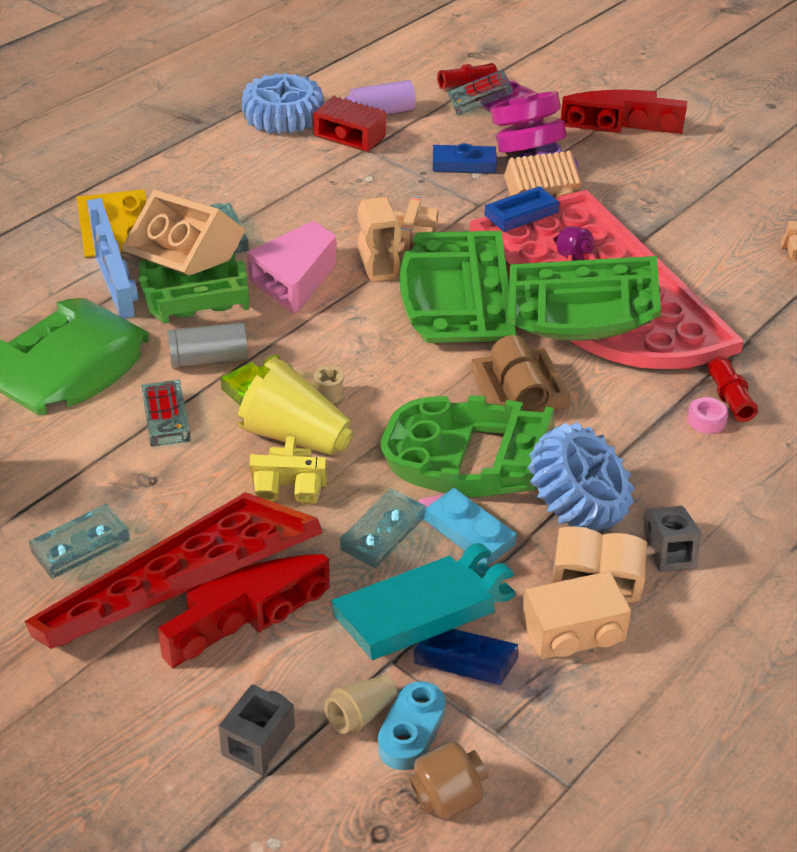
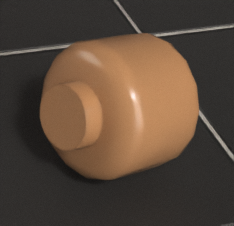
(448, 780)

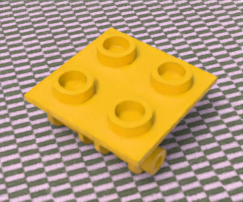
(122, 212)

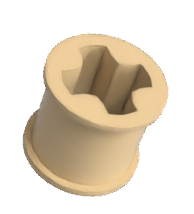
(330, 383)

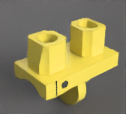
(288, 467)

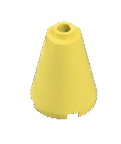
(290, 406)

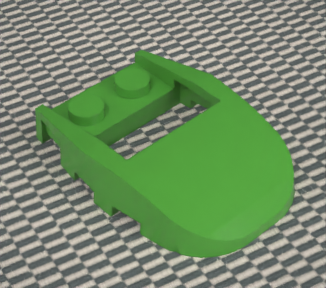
(182, 295)
(431, 436)

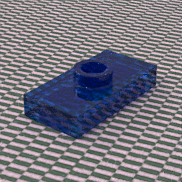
(468, 655)

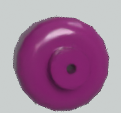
(575, 242)

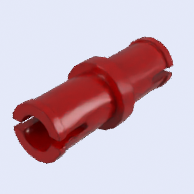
(463, 75)
(732, 389)

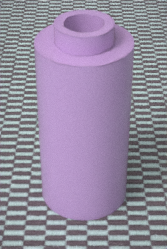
(391, 97)

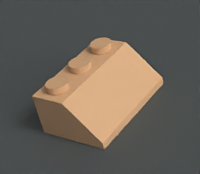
(182, 234)

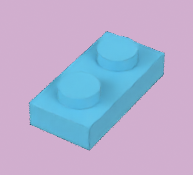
(469, 524)

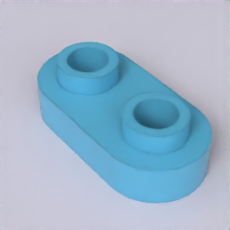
(413, 720)

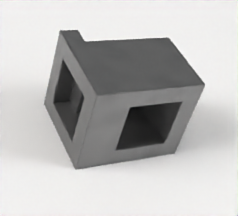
(256, 728)

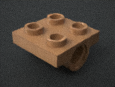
(520, 376)

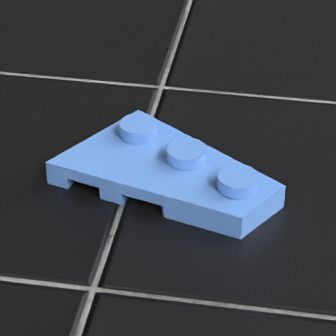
(109, 260)

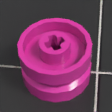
(528, 121)

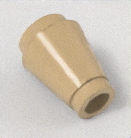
(358, 704)

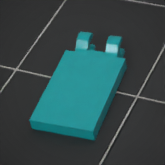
(423, 602)

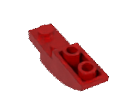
(623, 108)
(251, 595)

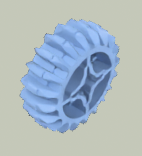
(281, 103)
(581, 478)

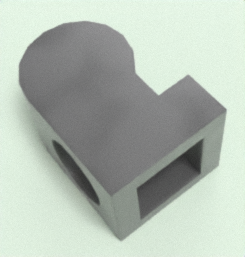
(672, 537)

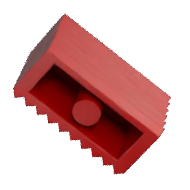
(350, 123)

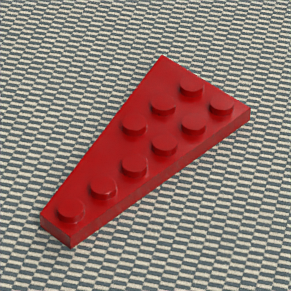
(199, 553)

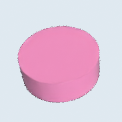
(707, 415)

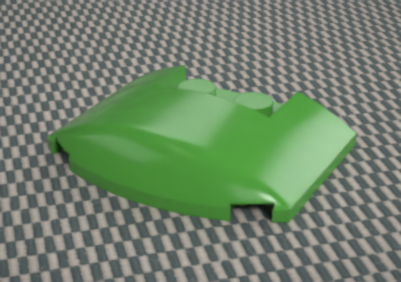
(456, 286)
(584, 297)
(68, 355)

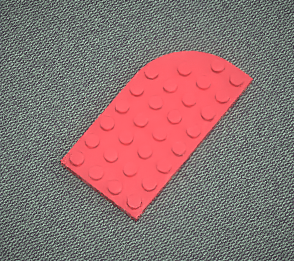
(684, 333)

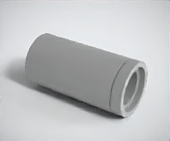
(208, 345)

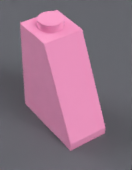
(293, 264)

